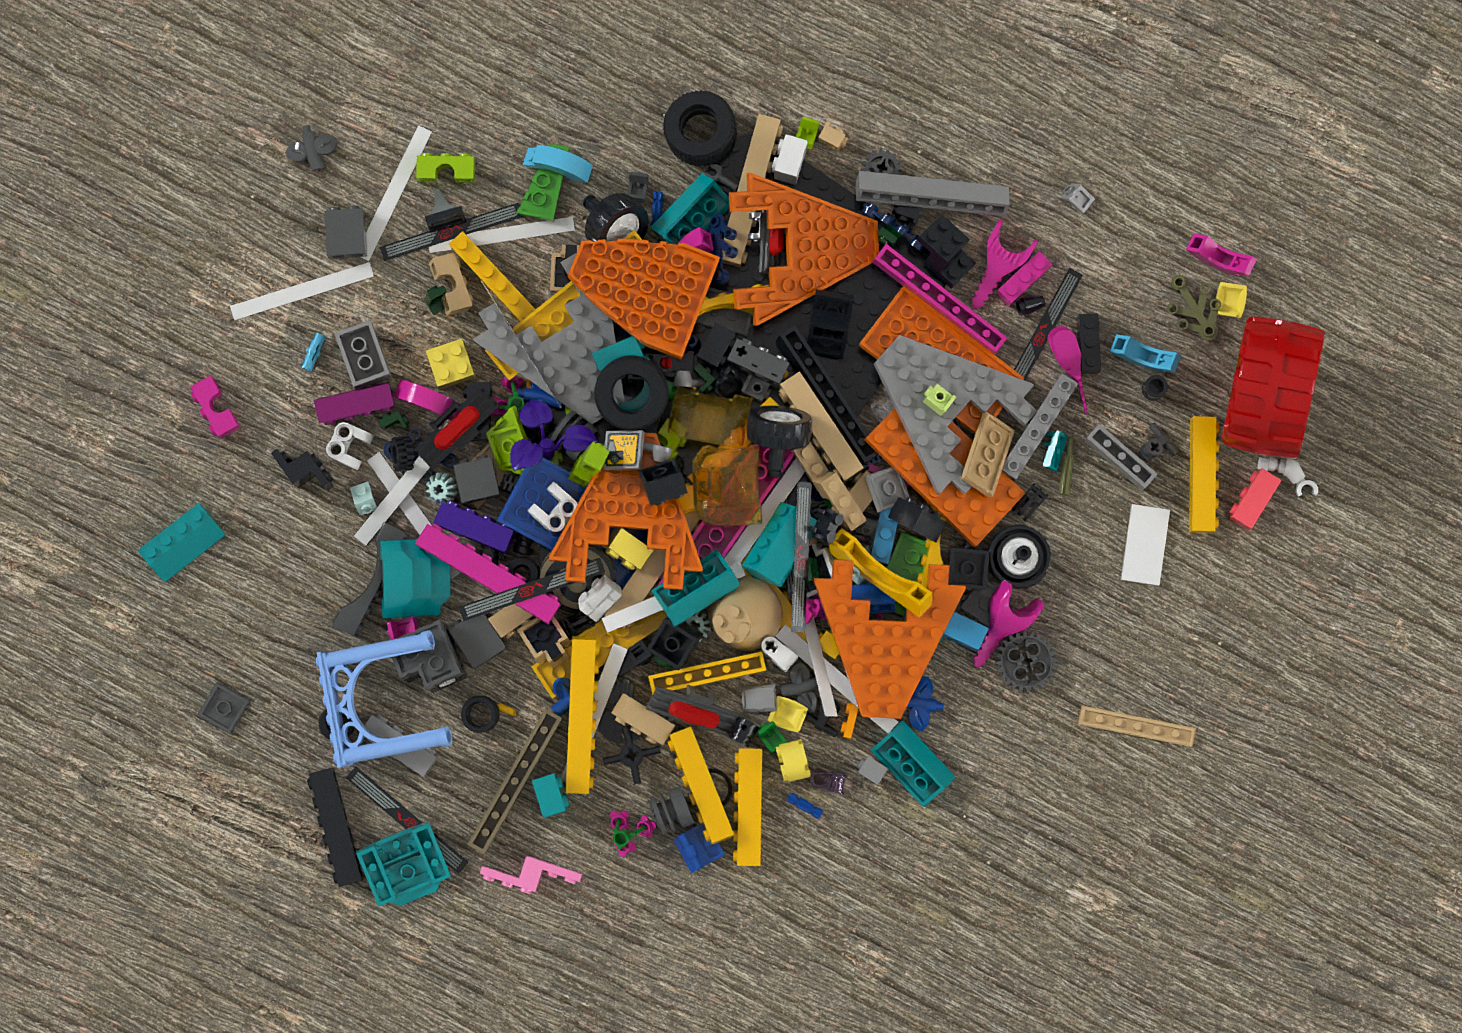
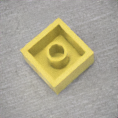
(450, 364)
(627, 548)

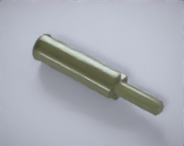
(1066, 471)

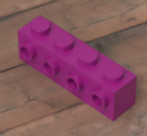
(354, 402)

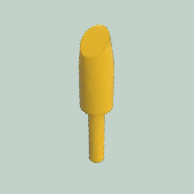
(507, 710)

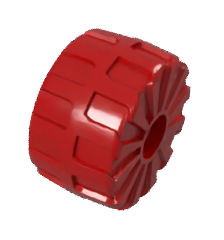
(1273, 387)

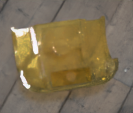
(709, 417)
(727, 486)

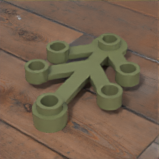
(1195, 311)

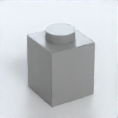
(871, 769)

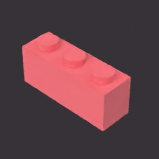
(1254, 498)

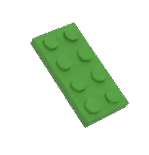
(907, 561)

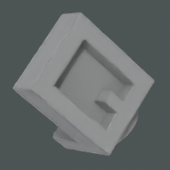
(1078, 197)

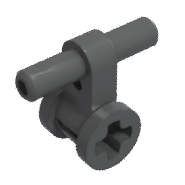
(1155, 446)

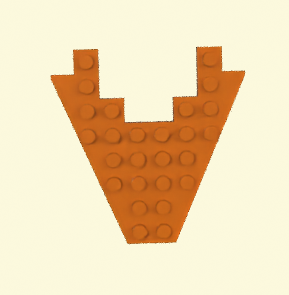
(821, 245)
(620, 501)
(885, 656)

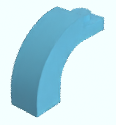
(558, 161)
(1143, 355)

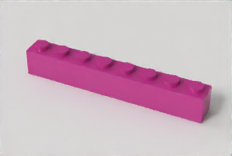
(939, 298)
(483, 570)

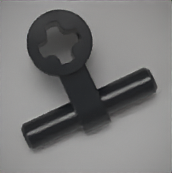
(820, 723)

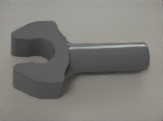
(721, 178)

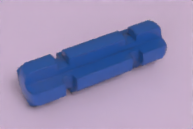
(657, 206)
(804, 805)

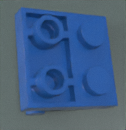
(696, 850)

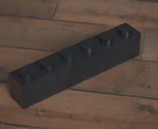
(335, 826)

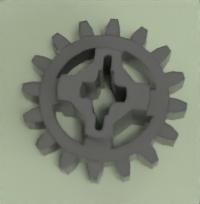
(875, 166)

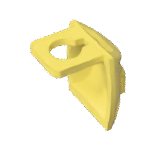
(1232, 299)
(788, 714)

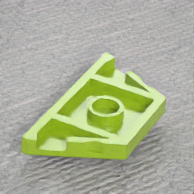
(503, 436)

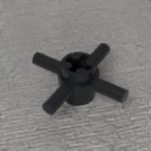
(622, 757)

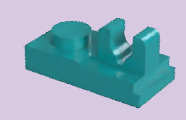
(1055, 449)

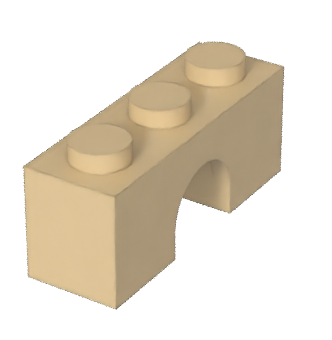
(448, 268)

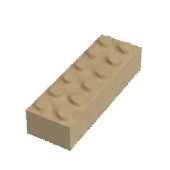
(824, 433)

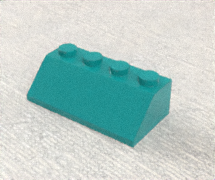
(691, 210)
(181, 542)
(775, 548)
(698, 589)
(913, 763)

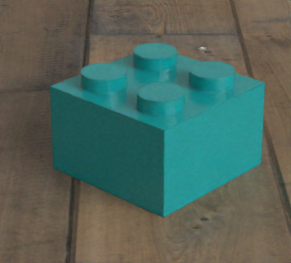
(550, 795)

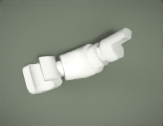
(1291, 470)

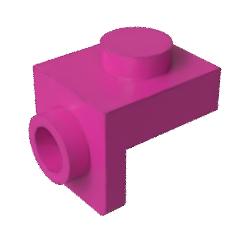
(402, 627)

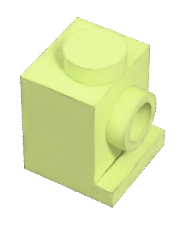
(934, 403)

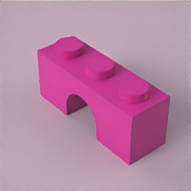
(1023, 279)
(206, 393)

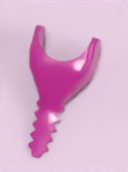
(999, 264)
(1068, 355)
(1005, 621)

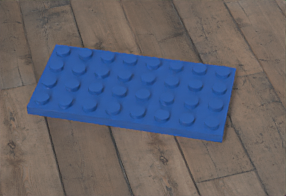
(531, 490)

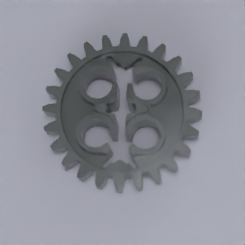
(1043, 656)

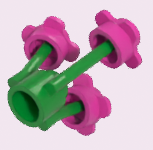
(511, 385)
(623, 837)

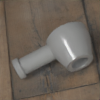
(684, 379)
(659, 453)

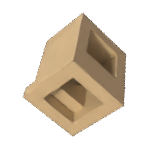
(832, 137)

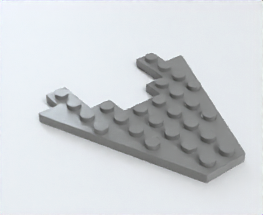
(563, 358)
(911, 368)

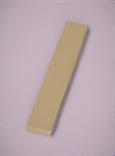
(1136, 726)

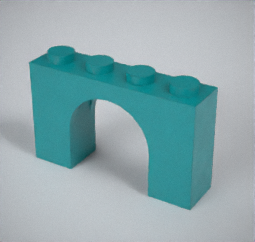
(625, 347)

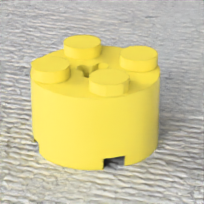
(794, 760)

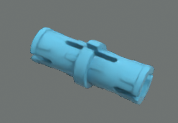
(313, 352)

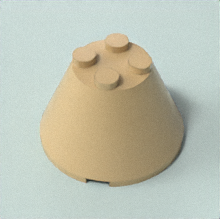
(746, 615)

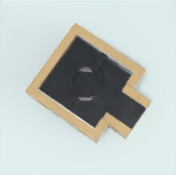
(558, 275)
(545, 641)

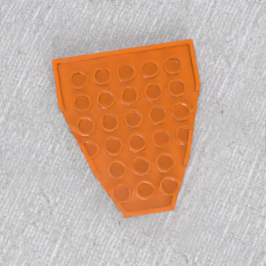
(646, 287)

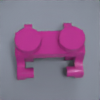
(813, 608)

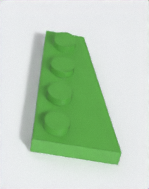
(543, 193)

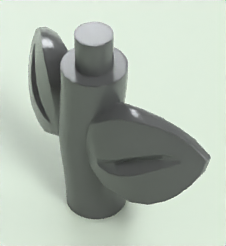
(312, 148)
(801, 686)

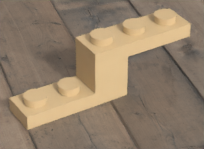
(829, 486)

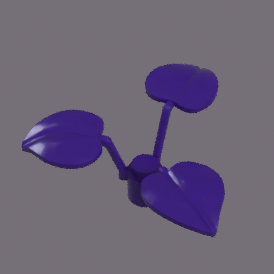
(535, 414)

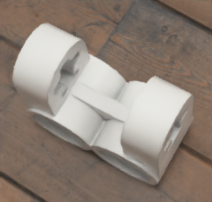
(345, 443)
(558, 512)
(782, 657)

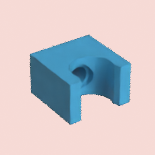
(965, 632)

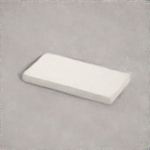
(1145, 545)

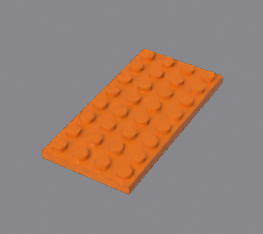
(918, 321)
(968, 513)

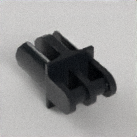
(1031, 500)
(575, 624)

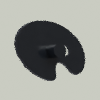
(612, 729)

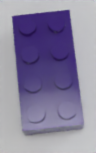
(475, 528)

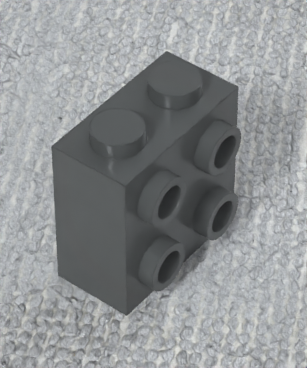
(476, 479)

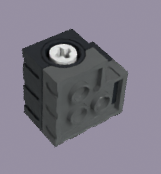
(436, 667)

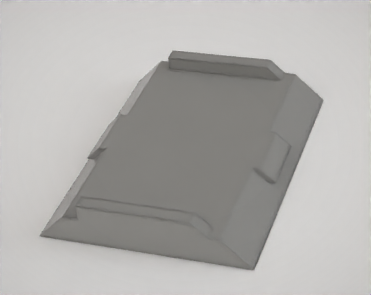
(759, 698)

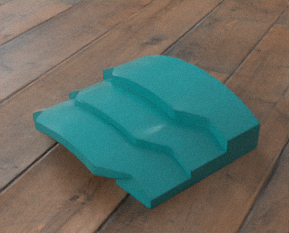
(412, 580)
(404, 865)

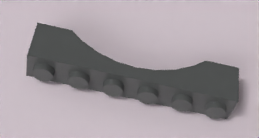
(350, 616)

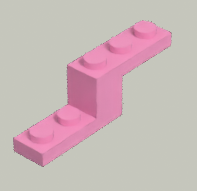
(531, 874)

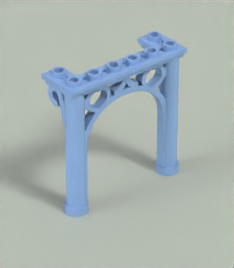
(334, 661)

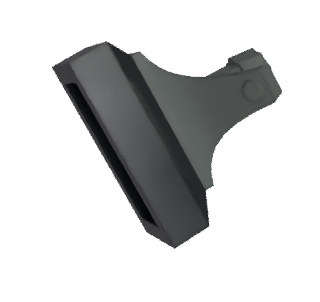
(444, 214)

